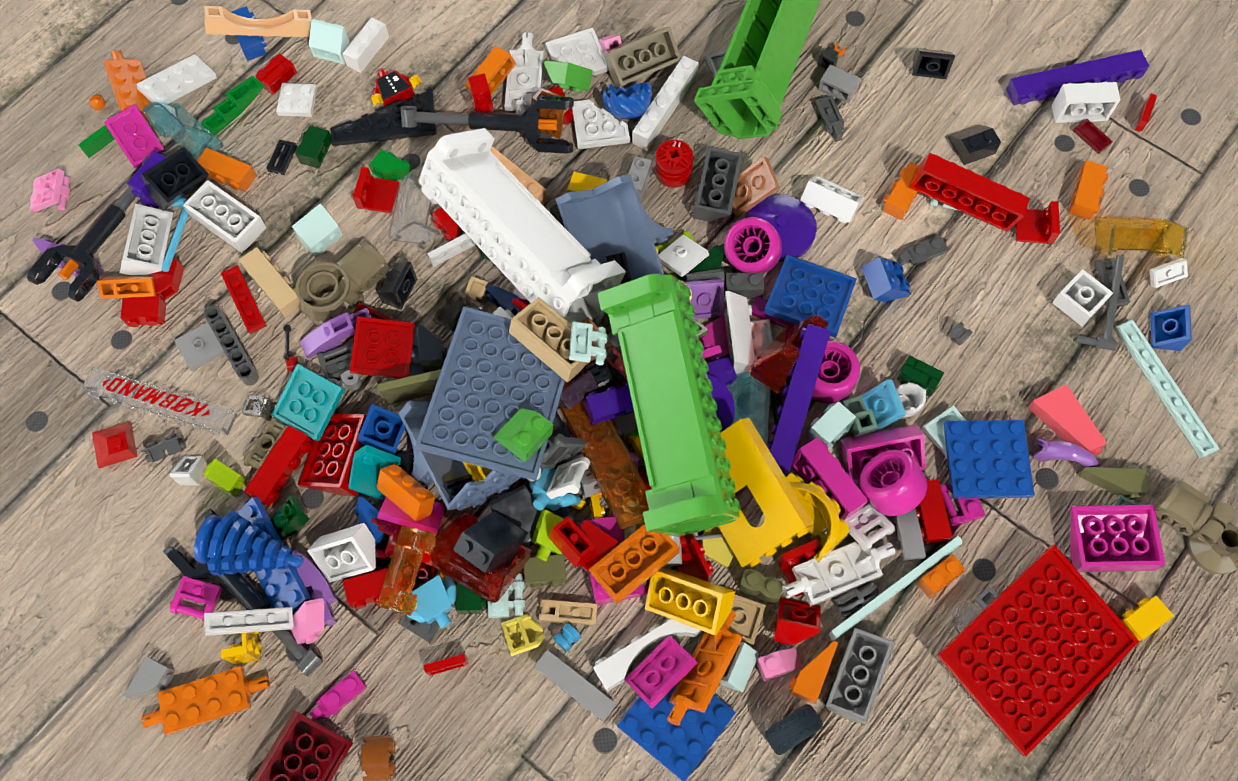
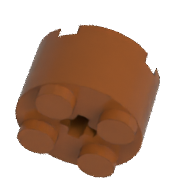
(377, 758)

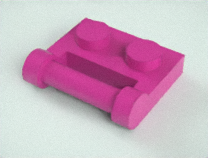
(970, 508)
(197, 592)

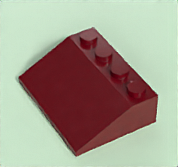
(304, 752)

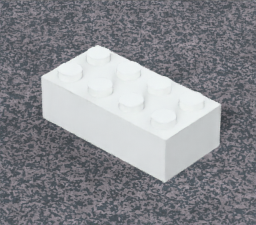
(224, 216)

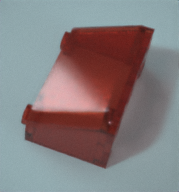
(780, 356)
(487, 585)

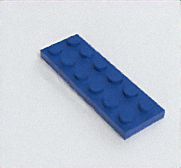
(281, 586)

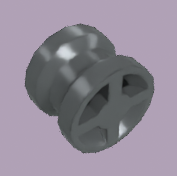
(960, 333)

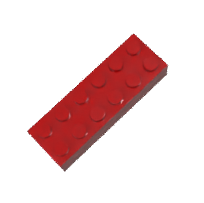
(969, 192)

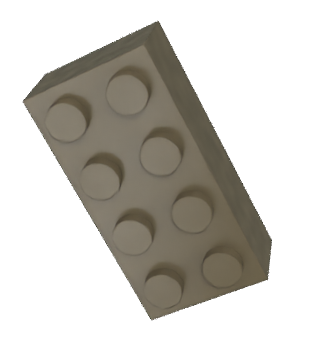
(642, 56)

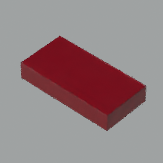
(1092, 136)

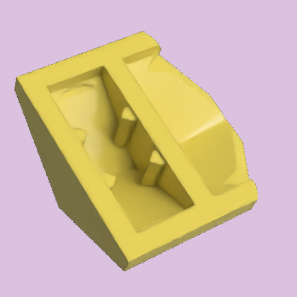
(717, 548)
(522, 634)

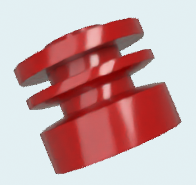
(674, 163)

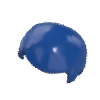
(628, 102)

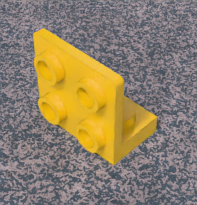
(246, 653)

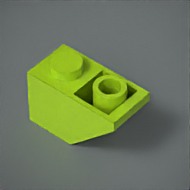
(224, 477)

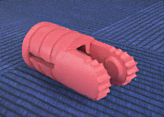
(618, 364)

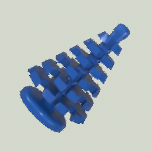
(238, 546)

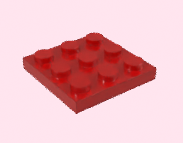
(382, 348)

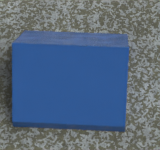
(1171, 328)

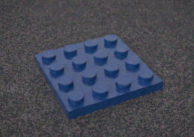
(810, 291)
(988, 459)
(676, 746)

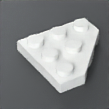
(579, 49)
(597, 127)

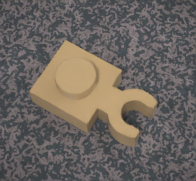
(476, 288)

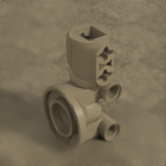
(354, 273)
(1192, 515)

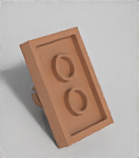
(754, 186)

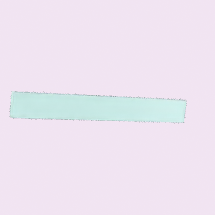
(1166, 389)
(895, 588)

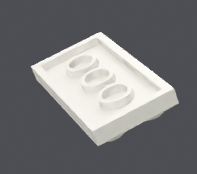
(176, 80)

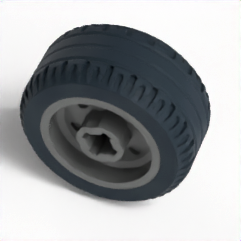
(793, 729)

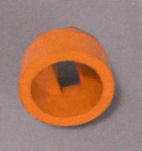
(97, 102)

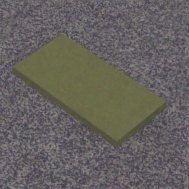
(409, 387)

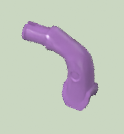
(1065, 451)

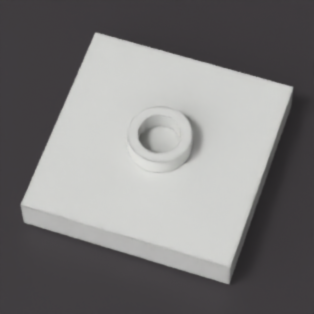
(683, 255)

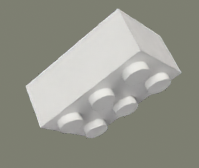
(1085, 102)

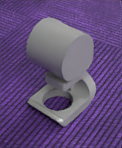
(349, 381)

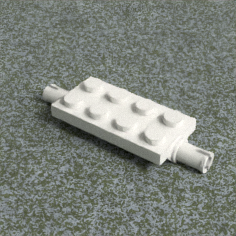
(525, 77)
(837, 572)

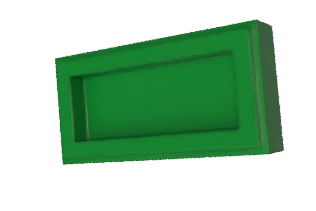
(96, 141)

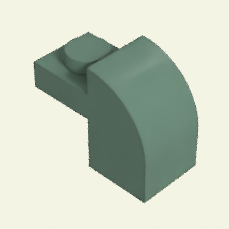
(864, 419)

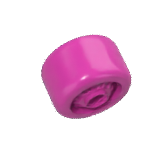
(743, 236)
(844, 370)
(893, 483)

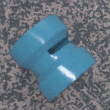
(568, 636)

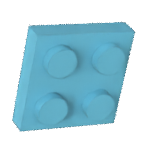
(884, 404)

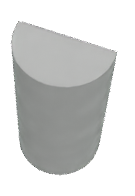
(860, 676)

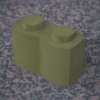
(766, 588)

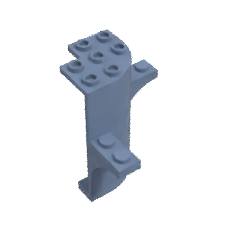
(614, 222)
(441, 469)

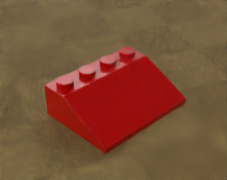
(331, 458)

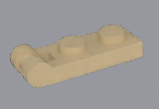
(568, 612)

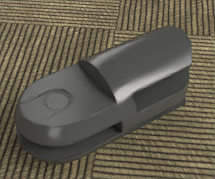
(856, 598)

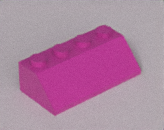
(861, 449)
(818, 465)

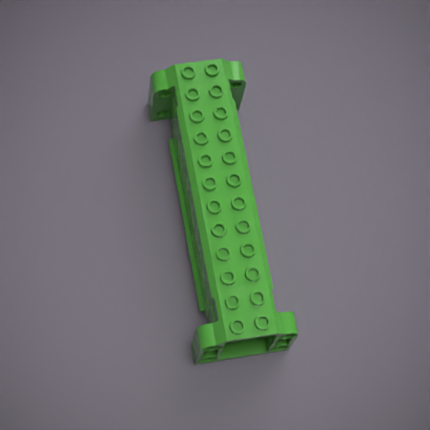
(757, 68)
(672, 406)

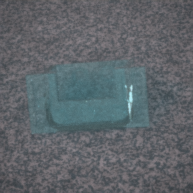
(182, 128)

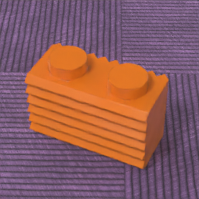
(941, 576)

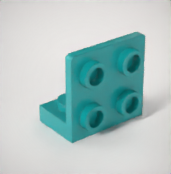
(366, 470)

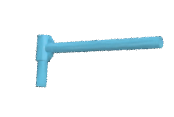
(176, 236)

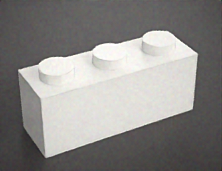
(366, 45)

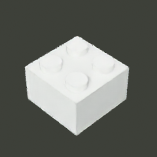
(1082, 297)

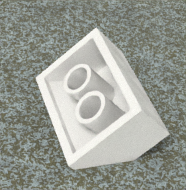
(831, 199)
(344, 552)

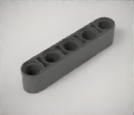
(236, 350)

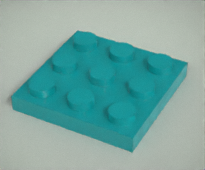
(308, 402)

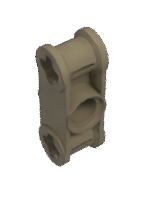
(259, 453)

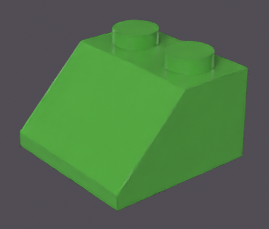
(569, 75)
(525, 433)

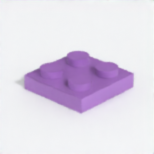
(707, 298)

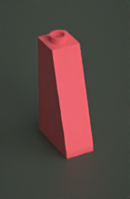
(1068, 419)

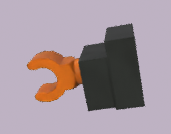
(830, 56)

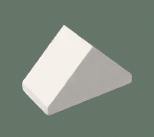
(188, 470)

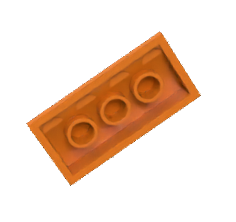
(633, 562)

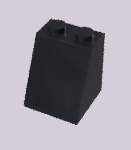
(519, 509)
(491, 542)

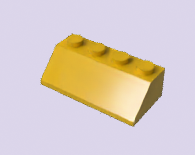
(689, 600)

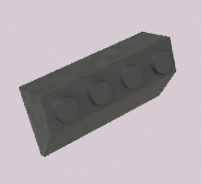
(717, 184)

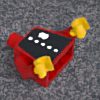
(393, 87)

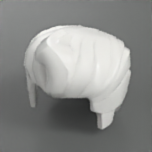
(912, 398)

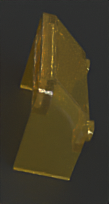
(1140, 234)

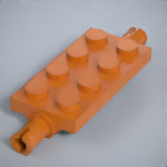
(123, 78)
(700, 683)
(204, 700)

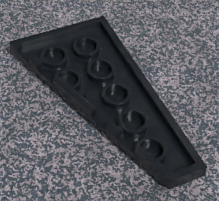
(386, 123)

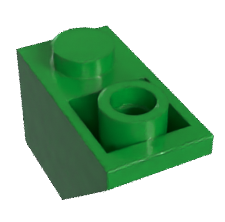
(389, 167)

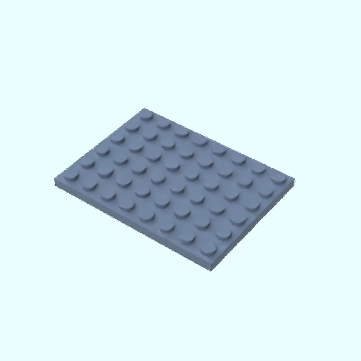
(481, 389)

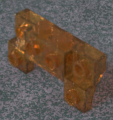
(403, 570)

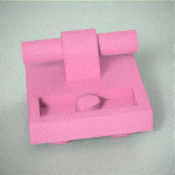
(50, 190)

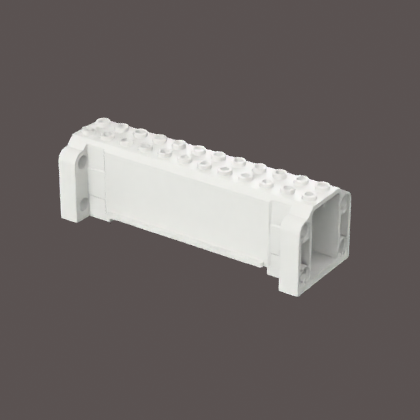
(515, 227)

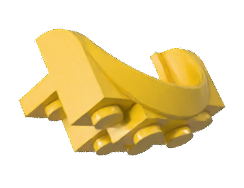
(823, 513)

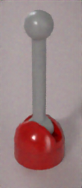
(685, 540)

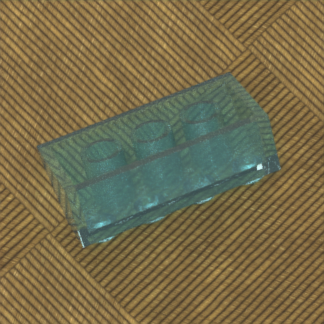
(751, 402)

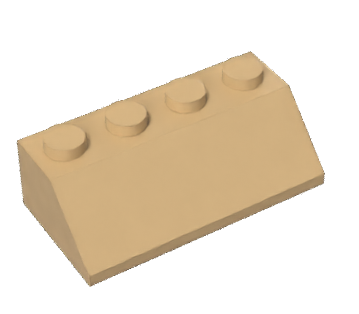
(547, 337)

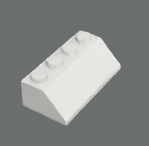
(146, 241)
(739, 331)

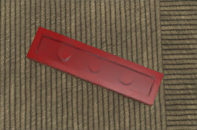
(243, 299)

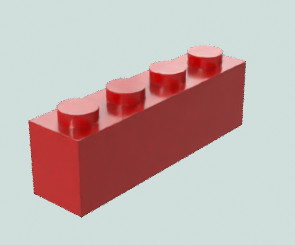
(279, 466)

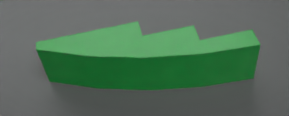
(237, 101)

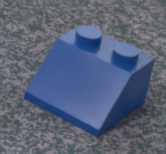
(382, 429)

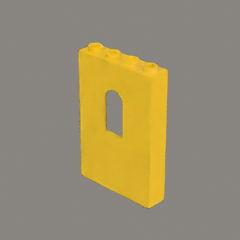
(782, 510)

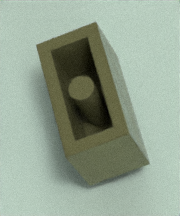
(544, 573)

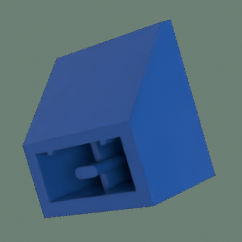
(886, 279)

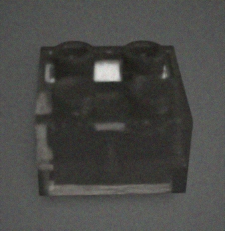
(450, 311)

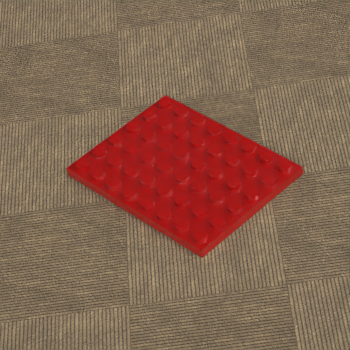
(1038, 649)

